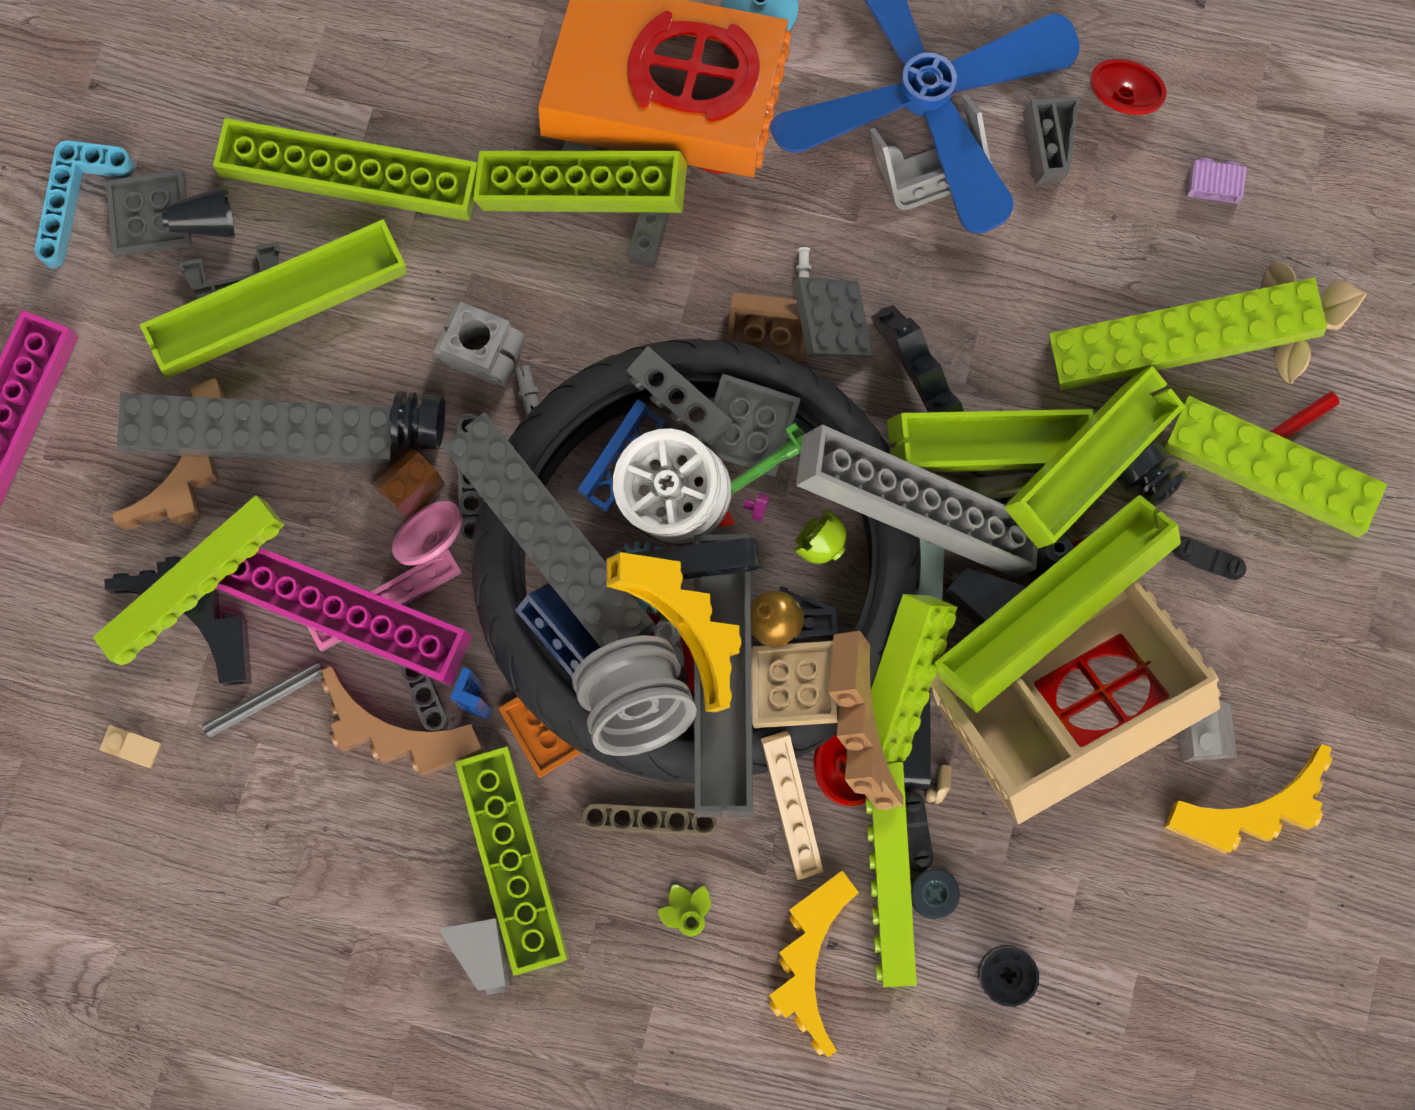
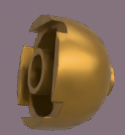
(776, 618)

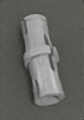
(528, 391)

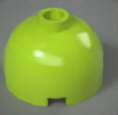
(821, 539)

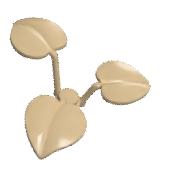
(1340, 303)

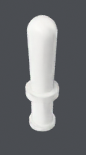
(803, 267)

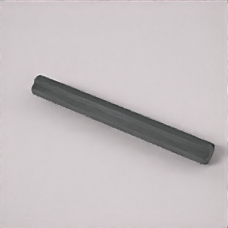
(262, 699)

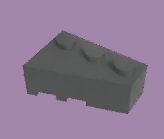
(1050, 137)

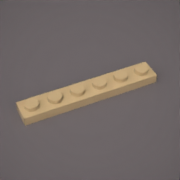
(792, 804)

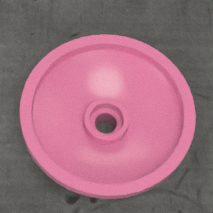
(427, 533)

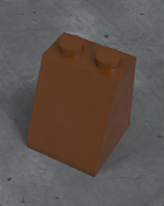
(408, 482)

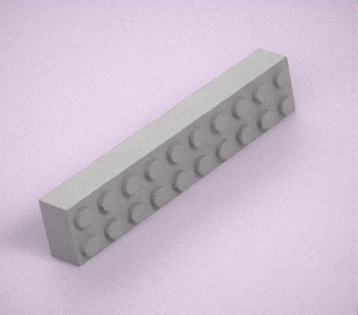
(913, 501)

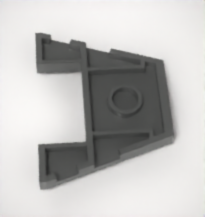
(195, 274)

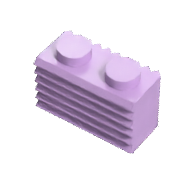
(1216, 181)

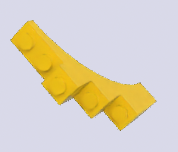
(710, 642)
(1292, 804)
(798, 994)

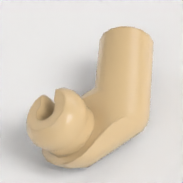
(943, 786)

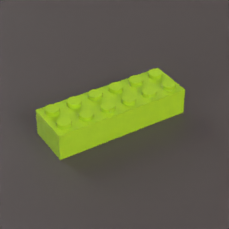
(908, 670)

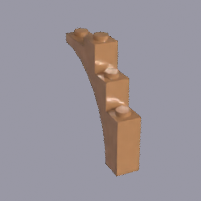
(176, 494)
(857, 729)
(429, 749)

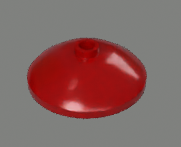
(1128, 87)
(830, 778)

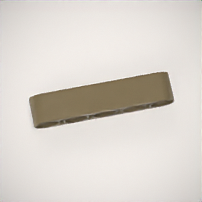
(636, 820)

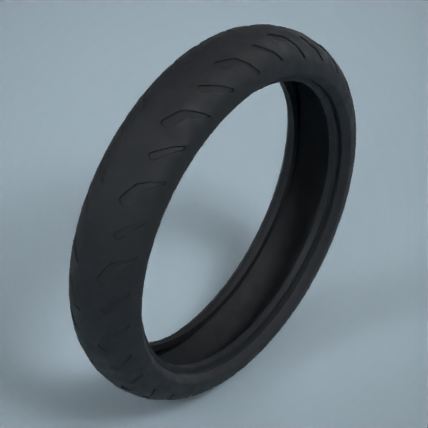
(563, 422)

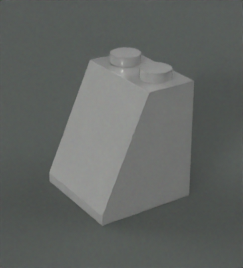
(1210, 737)
(481, 954)

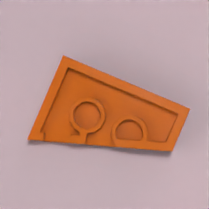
(538, 743)

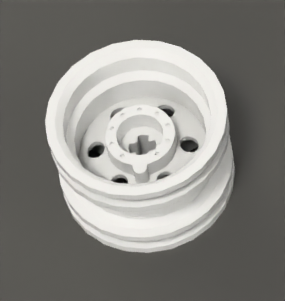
(635, 471)

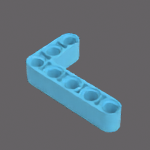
(69, 192)

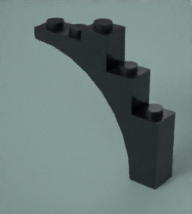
(923, 369)
(225, 636)

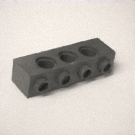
(647, 238)
(650, 364)

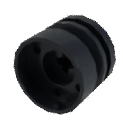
(412, 420)
(1152, 476)
(1021, 984)

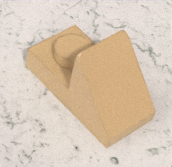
(130, 746)

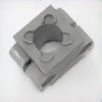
(490, 362)

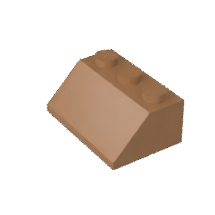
(767, 324)

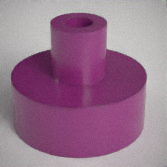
(757, 506)

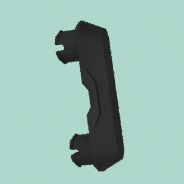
(1210, 559)
(918, 833)

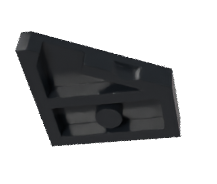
(819, 619)

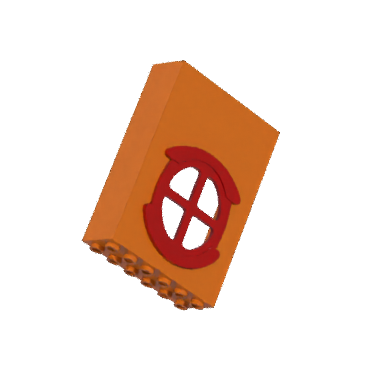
(608, 100)

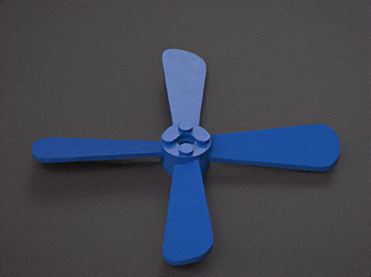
(973, 182)

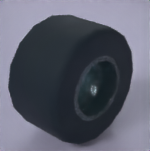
(942, 889)

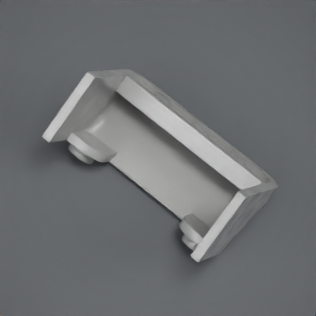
(921, 177)

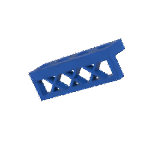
(612, 451)
(467, 694)

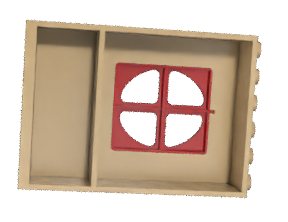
(1027, 739)

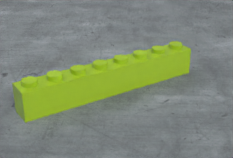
(188, 581)
(892, 890)

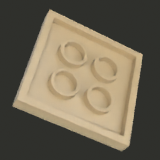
(792, 685)

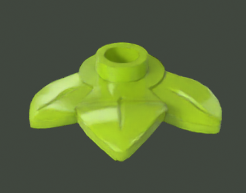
(686, 905)

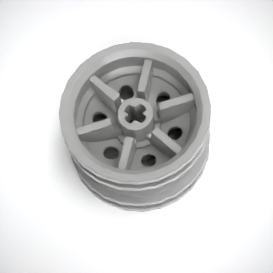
(633, 695)

